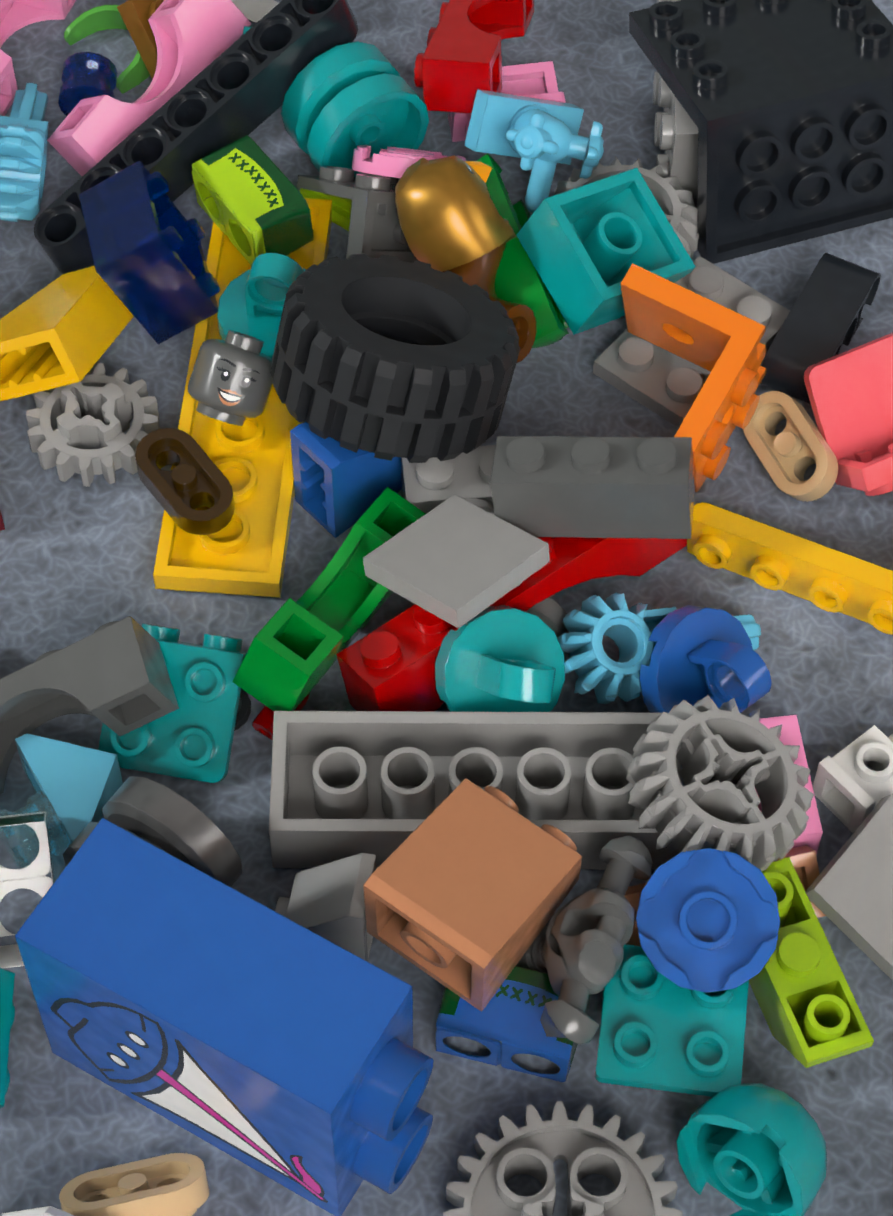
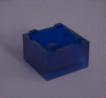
(149, 252)

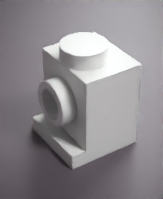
(848, 785)

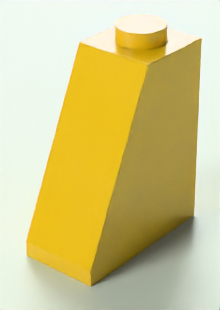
(59, 333)

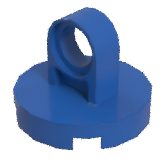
(699, 656)
(708, 920)

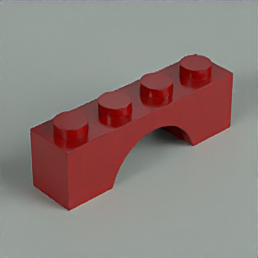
(466, 51)

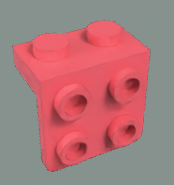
(855, 413)

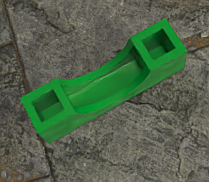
(307, 634)

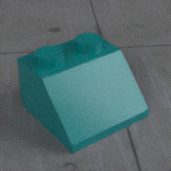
(590, 239)

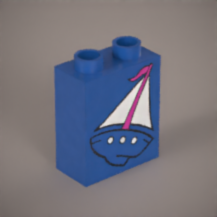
(228, 1019)

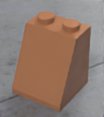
(470, 890)

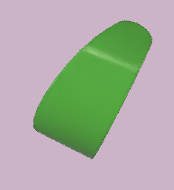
(101, 19)

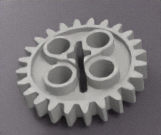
(584, 1149)

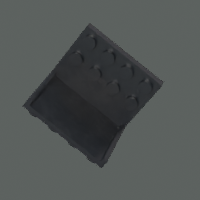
(785, 114)

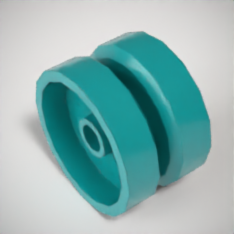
(351, 101)

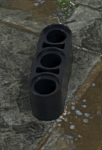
(819, 322)

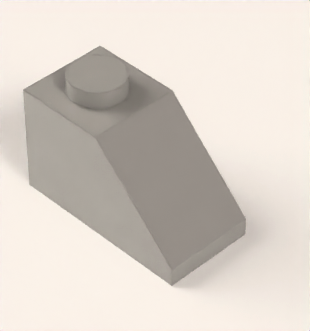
(332, 902)

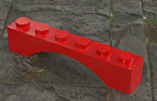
(397, 660)

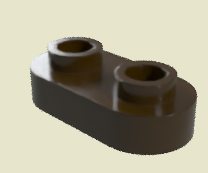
(189, 485)

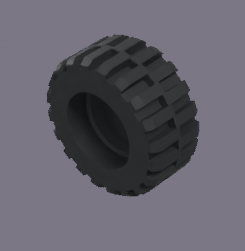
(394, 357)

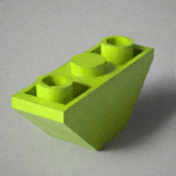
(803, 984)

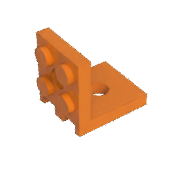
(711, 339)

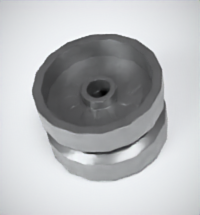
(171, 825)

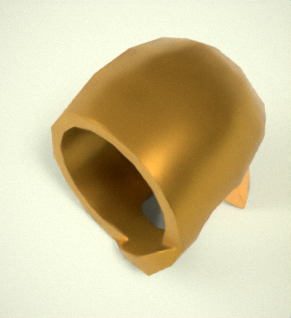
(449, 212)

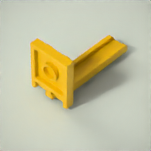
(793, 565)

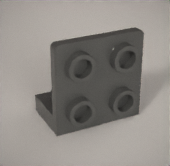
(374, 214)

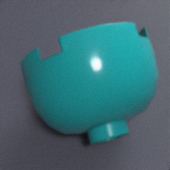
(755, 1150)

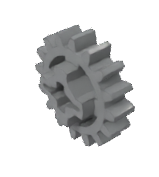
(92, 425)

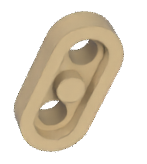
(792, 450)
(147, 1187)

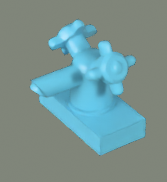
(537, 133)

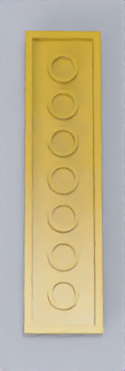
(254, 457)

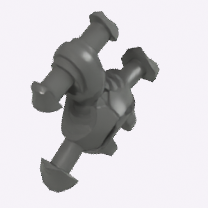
(586, 941)

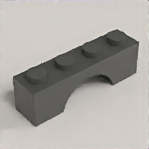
(106, 675)

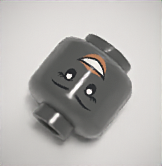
(231, 378)

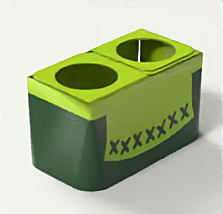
(252, 200)

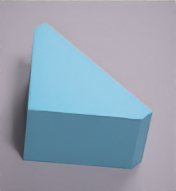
(71, 777)

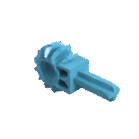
(23, 155)
(630, 632)

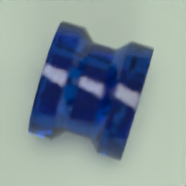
(85, 77)

